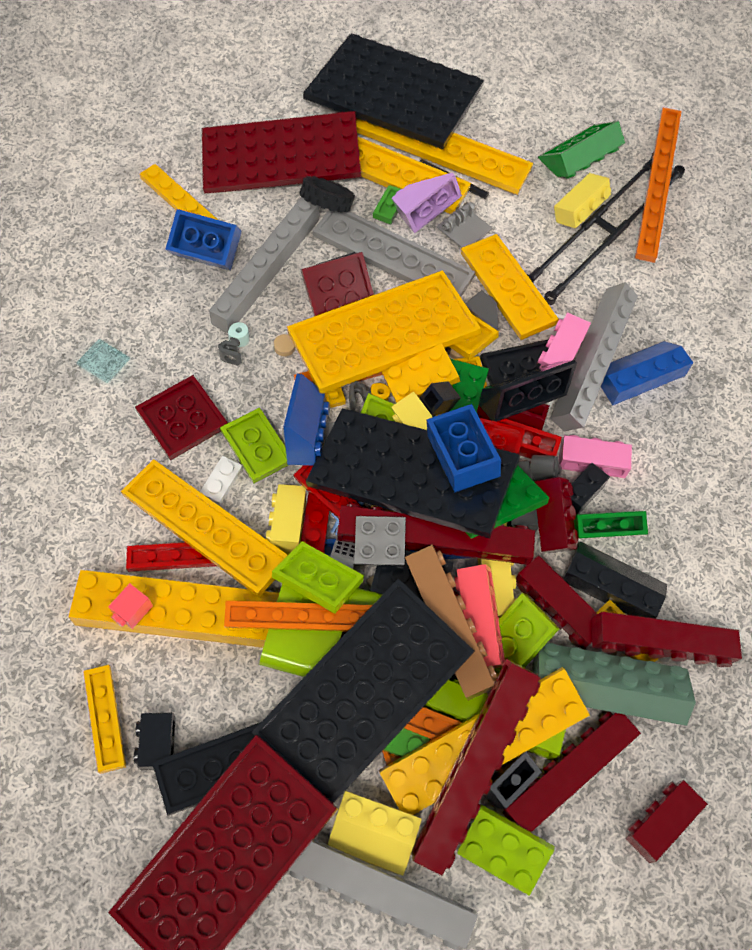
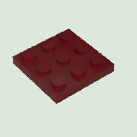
(337, 283)
(181, 417)

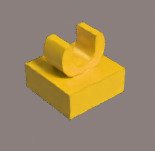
(335, 397)

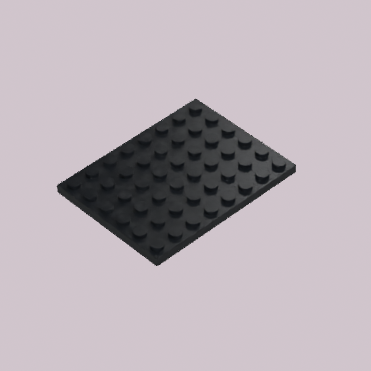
(395, 90)

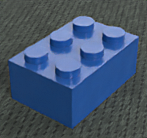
(203, 239)
(463, 448)

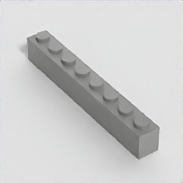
(264, 265)
(595, 357)
(386, 893)

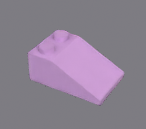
(426, 199)

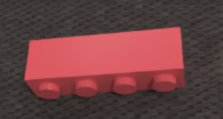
(479, 598)

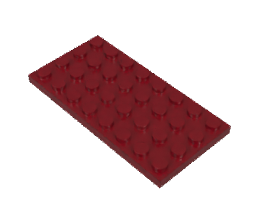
(280, 152)
(225, 855)

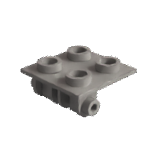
(464, 226)
(380, 540)

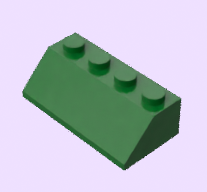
(583, 149)

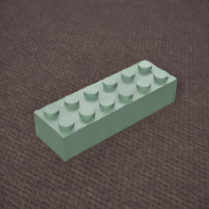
(622, 683)

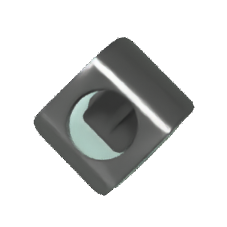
(238, 337)

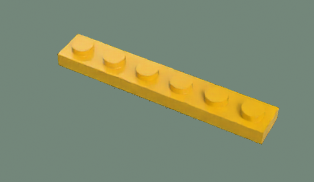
(172, 191)

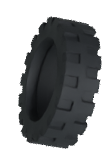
(326, 194)

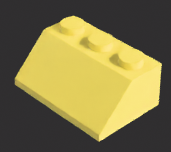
(374, 833)

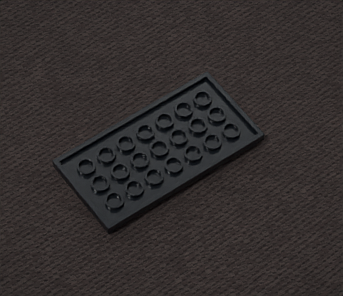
(400, 471)
(364, 691)

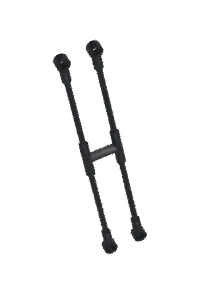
(596, 218)

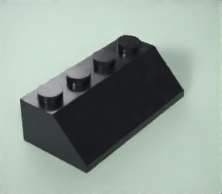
(527, 390)
(613, 580)

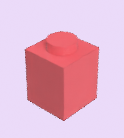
(130, 607)

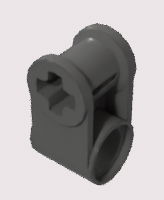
(545, 467)

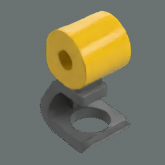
(377, 389)

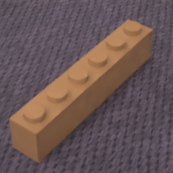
(439, 597)

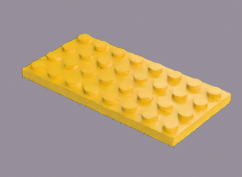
(382, 331)

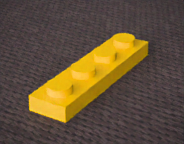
(104, 719)

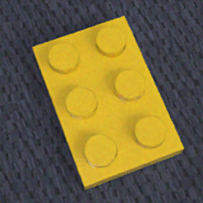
(474, 345)
(420, 372)

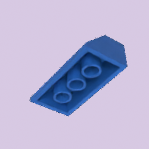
(645, 371)
(305, 422)

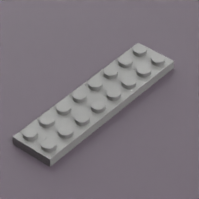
(388, 250)

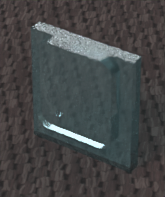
(103, 361)

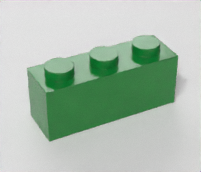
(611, 524)

